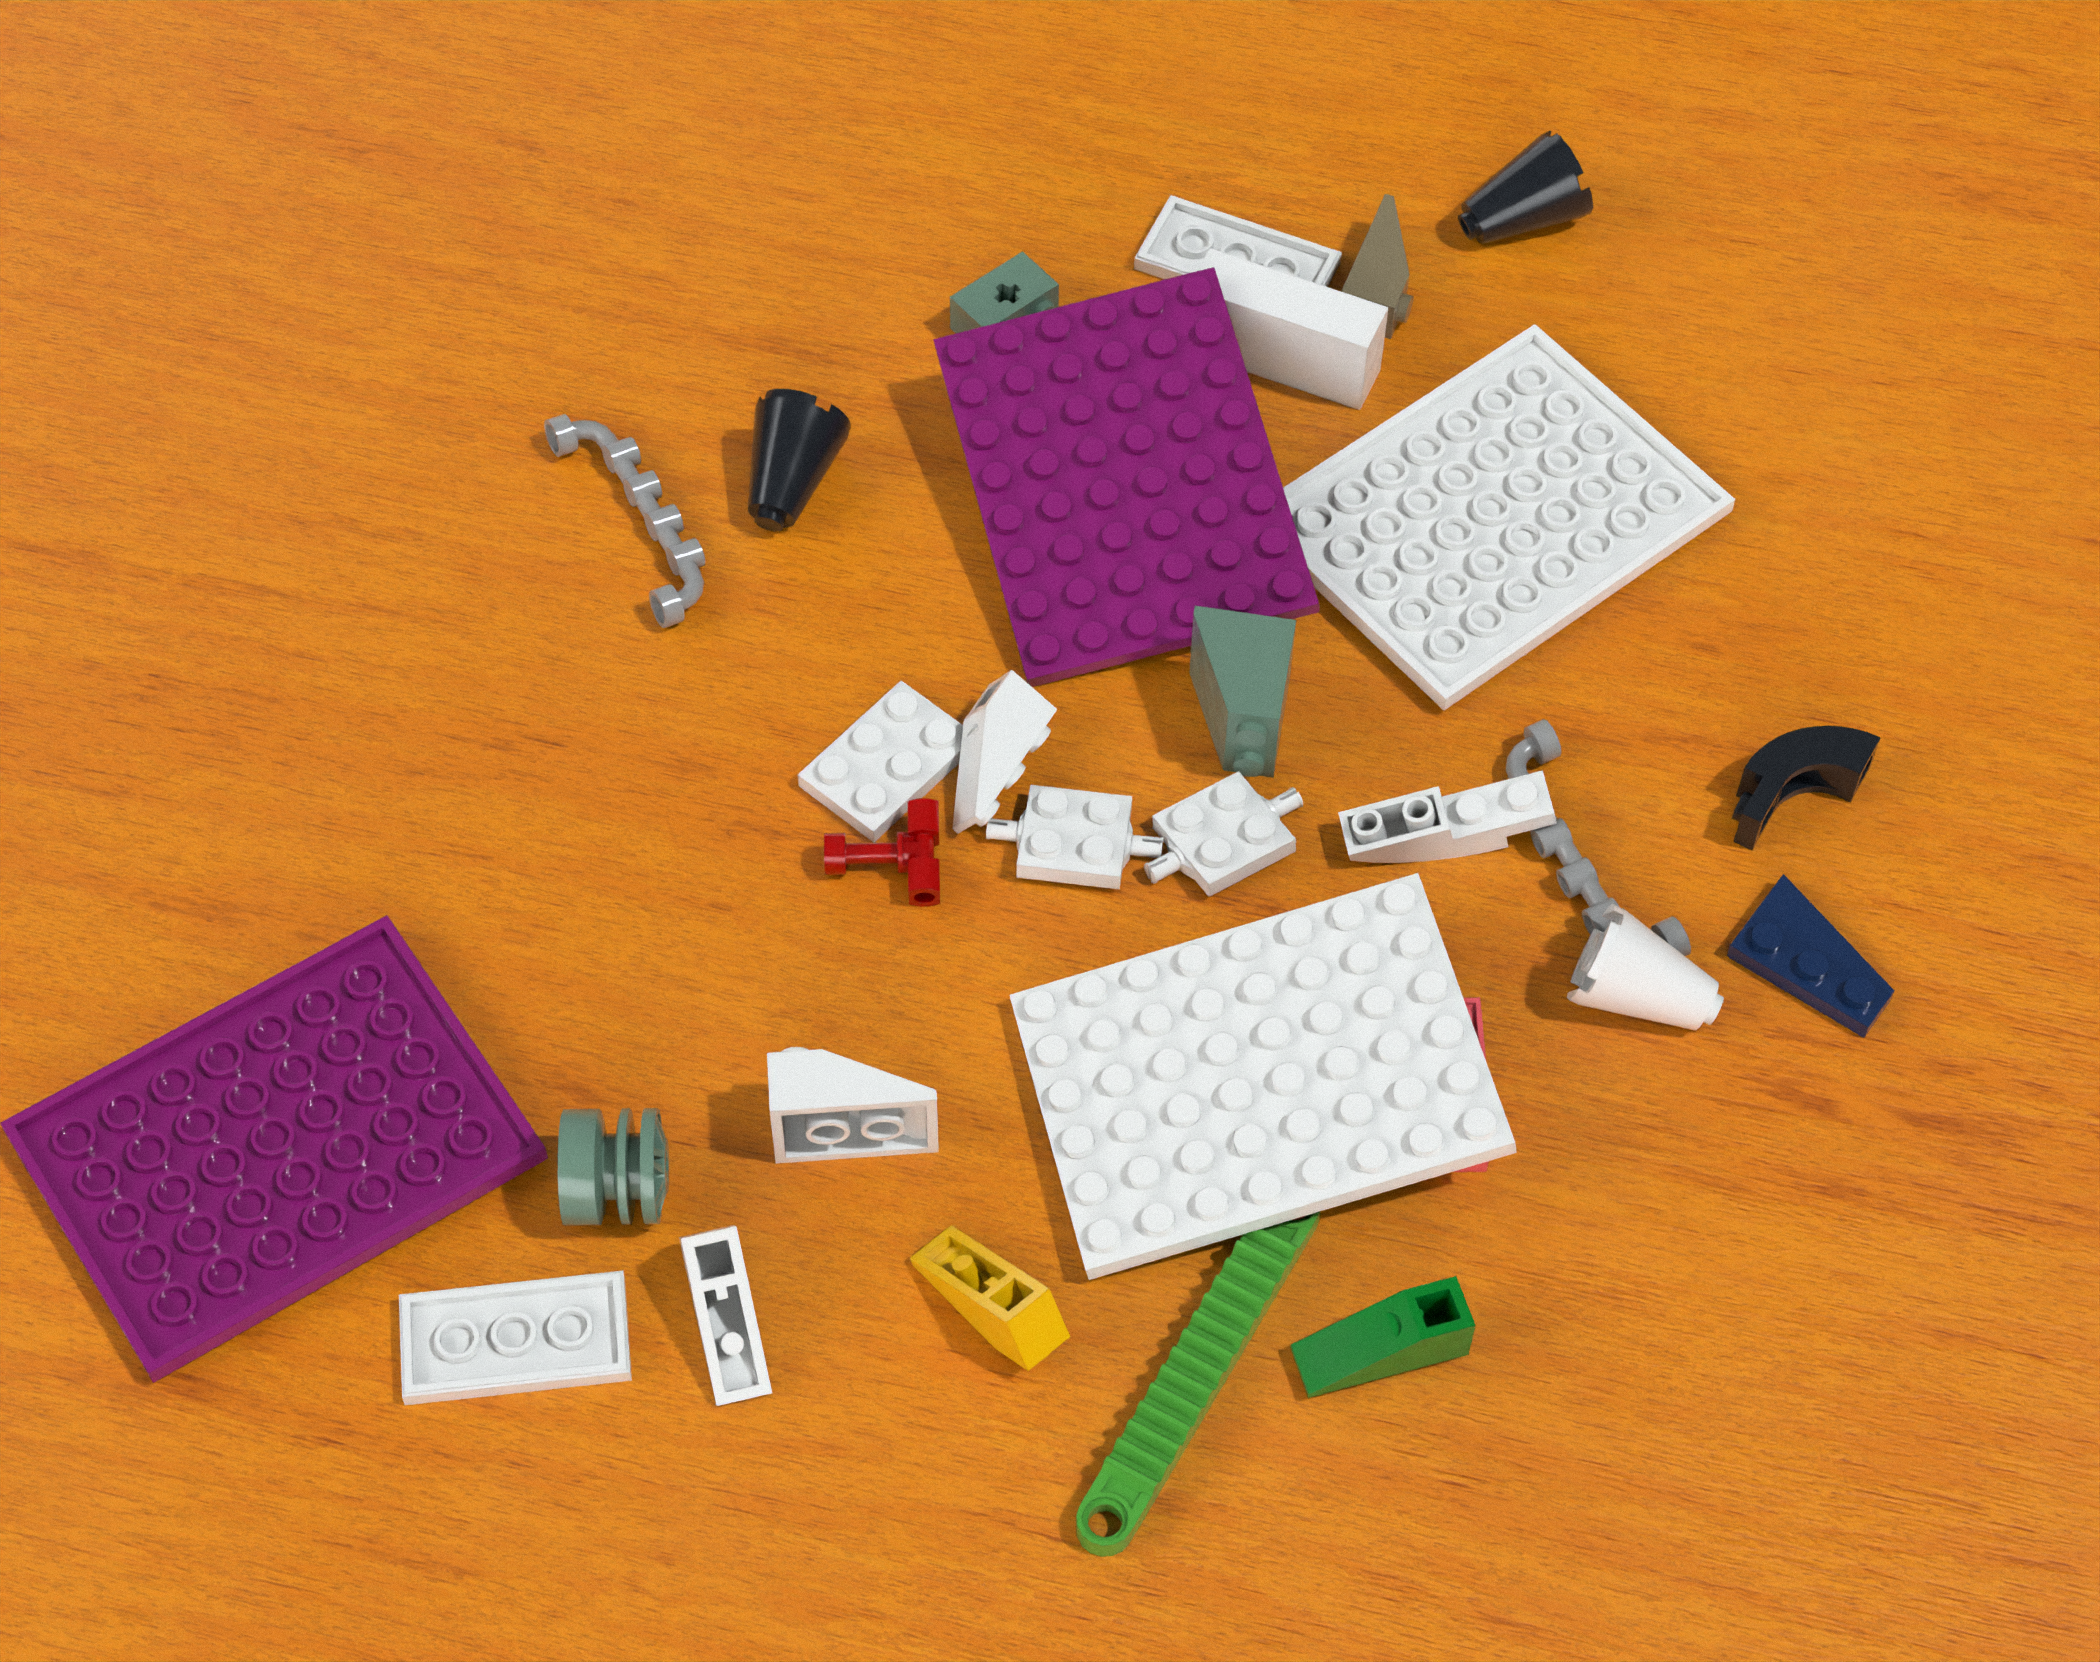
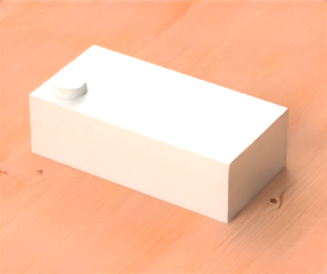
(1302, 330)

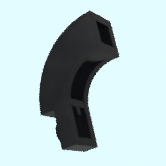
(1797, 763)

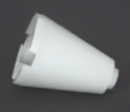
(1642, 976)

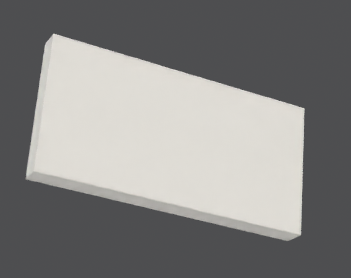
(1189, 229)
(514, 1337)

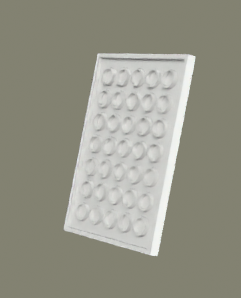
(1495, 514)
(1259, 1076)

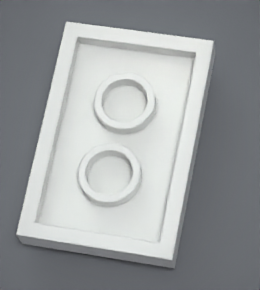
(884, 761)

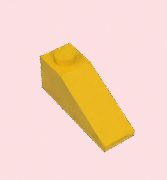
(993, 1296)

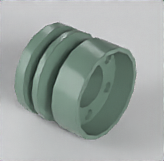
(611, 1166)

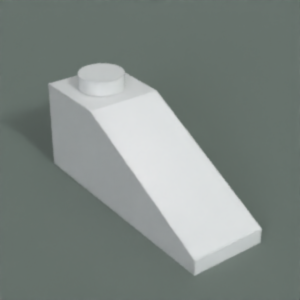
(725, 1314)

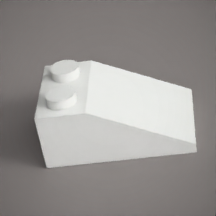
(845, 1109)

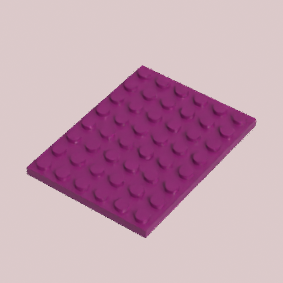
(1122, 474)
(271, 1145)

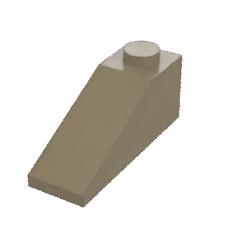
(1382, 267)

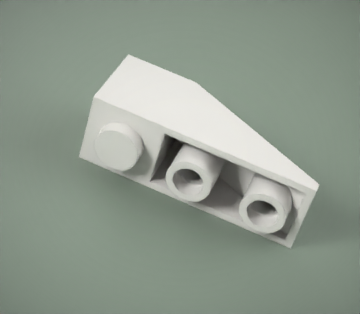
(995, 739)

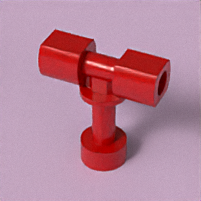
(912, 852)

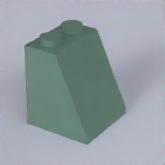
(1242, 684)

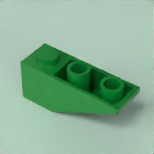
(1387, 1338)

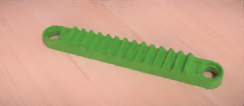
(1191, 1381)

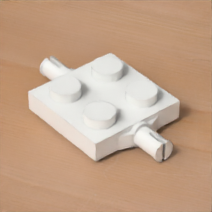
(1223, 834)
(1074, 837)

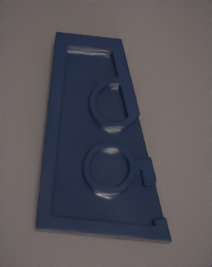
(1810, 959)

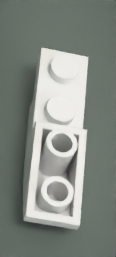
(1440, 827)

